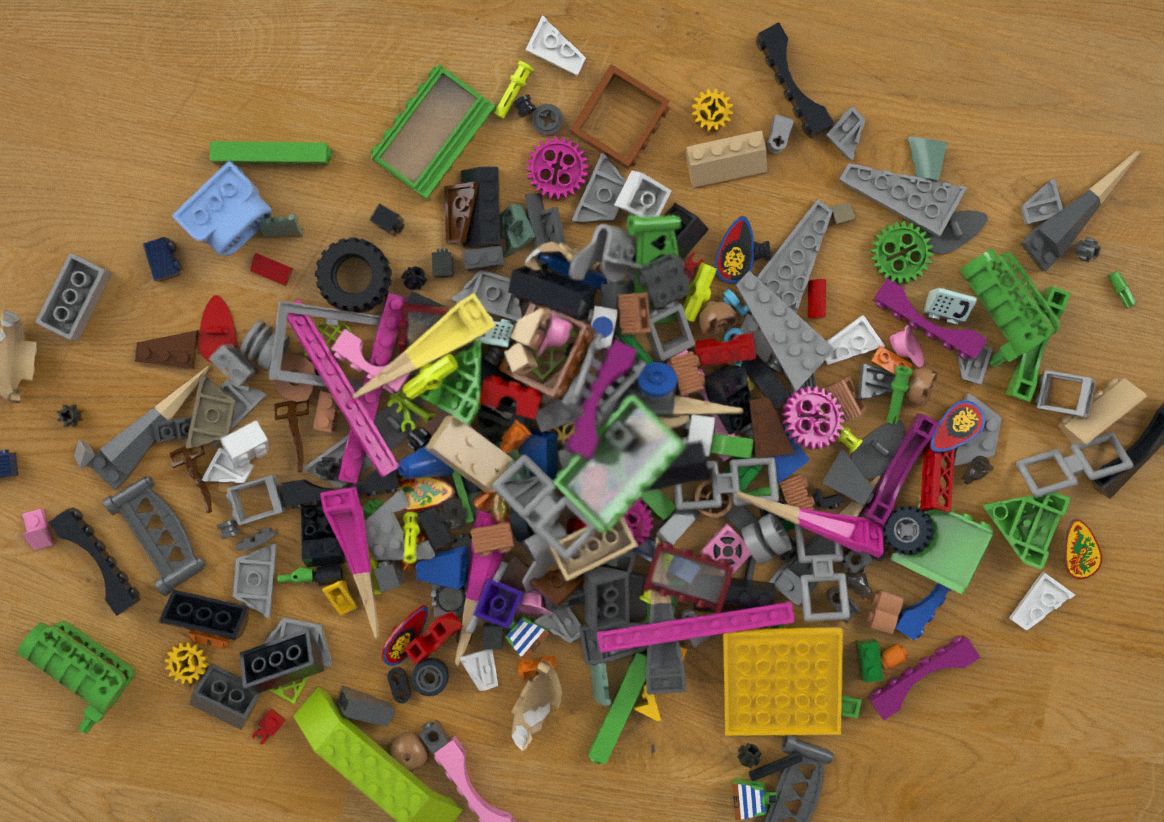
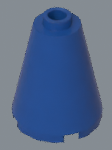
(423, 465)

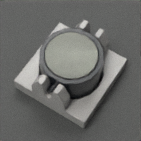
(448, 599)

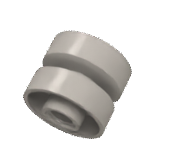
(766, 538)

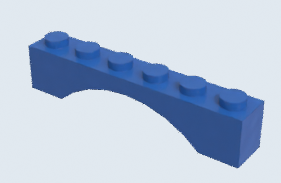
(914, 618)

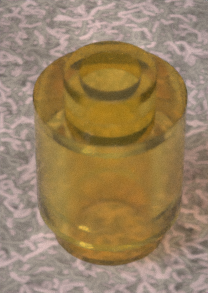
(499, 509)

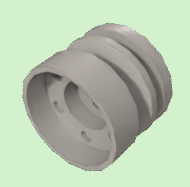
(260, 343)

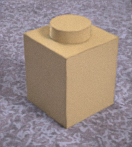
(521, 359)

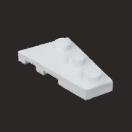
(554, 48)
(853, 340)
(1041, 599)

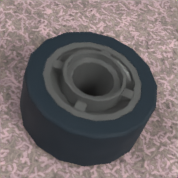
(519, 526)
(427, 687)

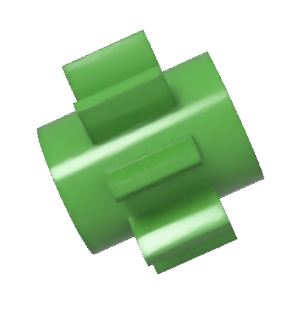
(371, 506)

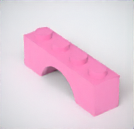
(350, 348)

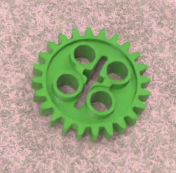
(894, 237)

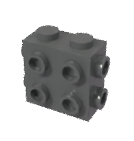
(664, 280)

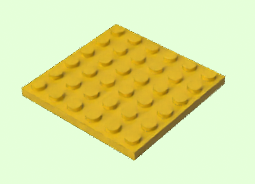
(783, 681)

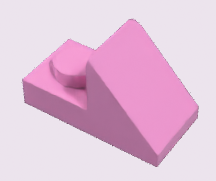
(37, 528)

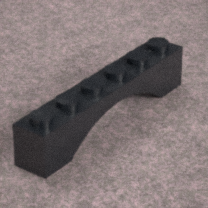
(812, 115)
(1139, 453)
(303, 491)
(119, 592)

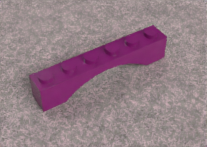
(893, 298)
(618, 363)
(912, 444)
(890, 697)

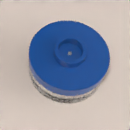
(657, 383)

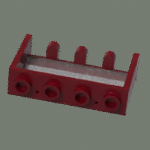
(415, 322)
(689, 576)

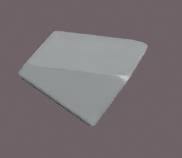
(83, 453)

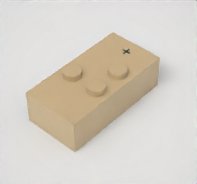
(468, 453)

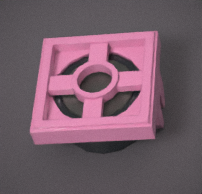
(726, 545)

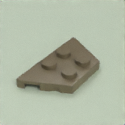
(211, 414)

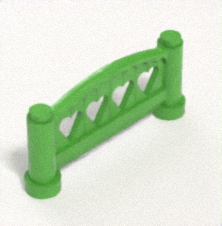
(647, 231)

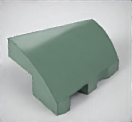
(927, 157)
(281, 227)
(515, 229)
(599, 683)

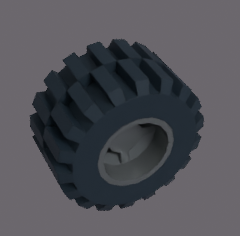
(908, 530)

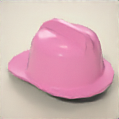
(556, 334)
(906, 345)
(532, 604)

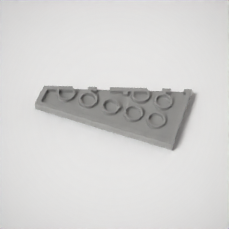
(911, 197)
(792, 263)
(788, 335)

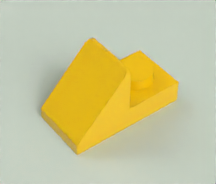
(340, 597)
(649, 706)

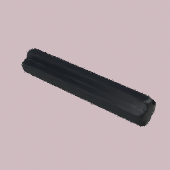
(775, 766)

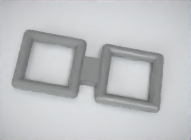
(1074, 465)
(730, 484)
(544, 506)
(821, 572)

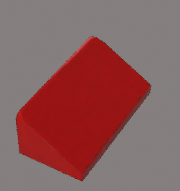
(271, 269)
(816, 298)

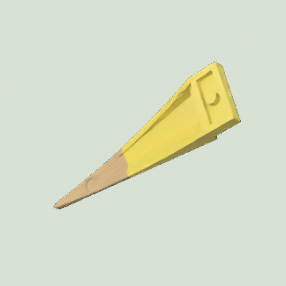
(459, 327)

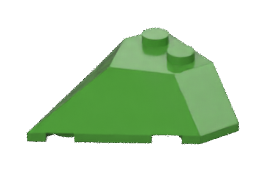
(461, 388)
(1029, 524)

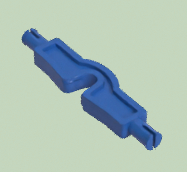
(563, 267)

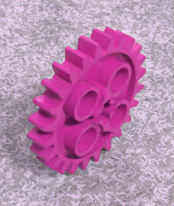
(540, 164)
(812, 435)
(642, 522)

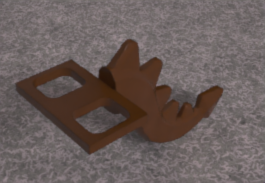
(293, 424)
(191, 466)

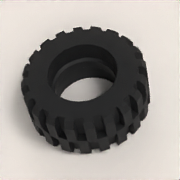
(329, 266)

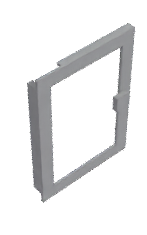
(332, 317)

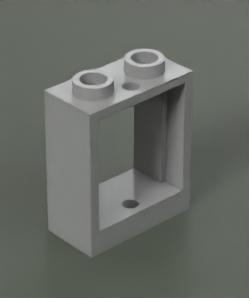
(676, 345)
(239, 367)
(1085, 396)
(275, 496)

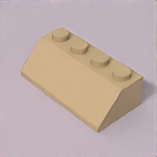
(726, 159)
(1105, 409)
(596, 550)

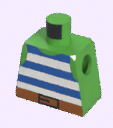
(525, 635)
(751, 798)

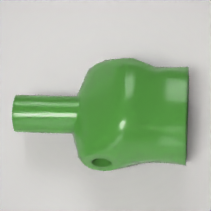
(299, 576)

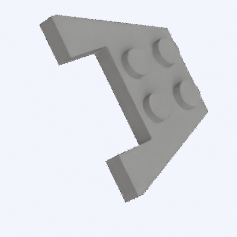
(386, 535)

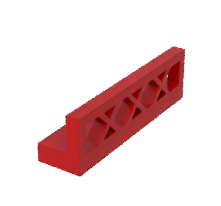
(931, 474)

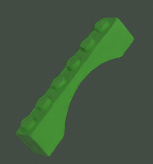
(1026, 370)

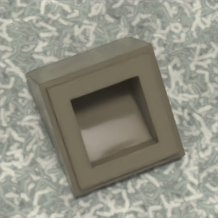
(842, 213)

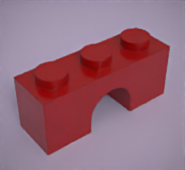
(740, 348)
(527, 399)
(434, 638)

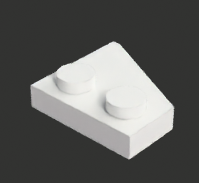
(223, 470)
(481, 668)

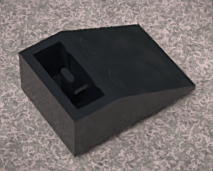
(730, 388)
(318, 539)

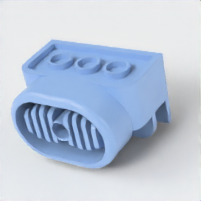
(224, 211)

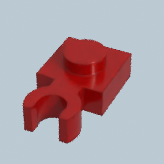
(688, 267)
(270, 724)

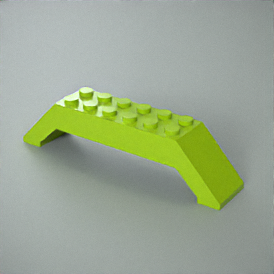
(370, 765)

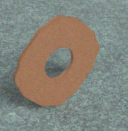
(305, 366)

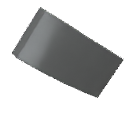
(172, 429)
(740, 517)
(261, 537)

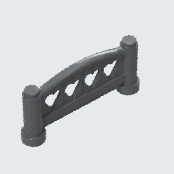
(171, 572)
(785, 793)

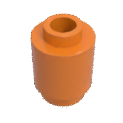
(893, 657)

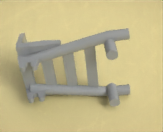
(577, 389)

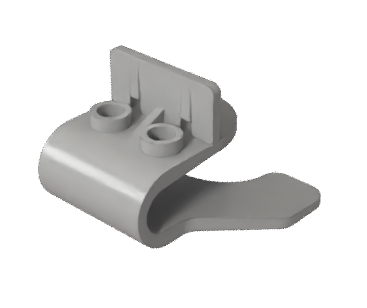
(611, 247)
(541, 555)

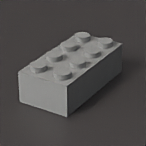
(73, 297)

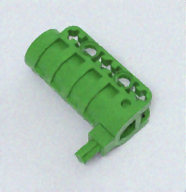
(1009, 304)
(78, 667)

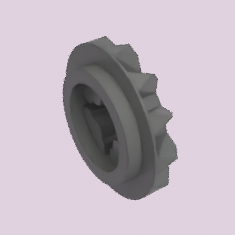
(543, 111)

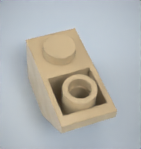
(532, 328)

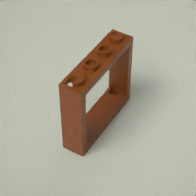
(594, 99)
(572, 363)

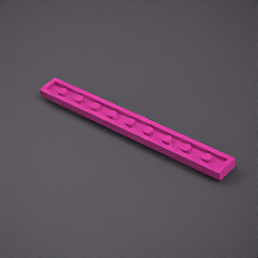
(379, 357)
(342, 392)
(695, 627)

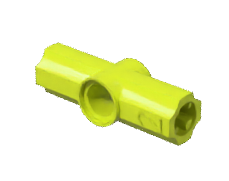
(699, 291)
(430, 376)

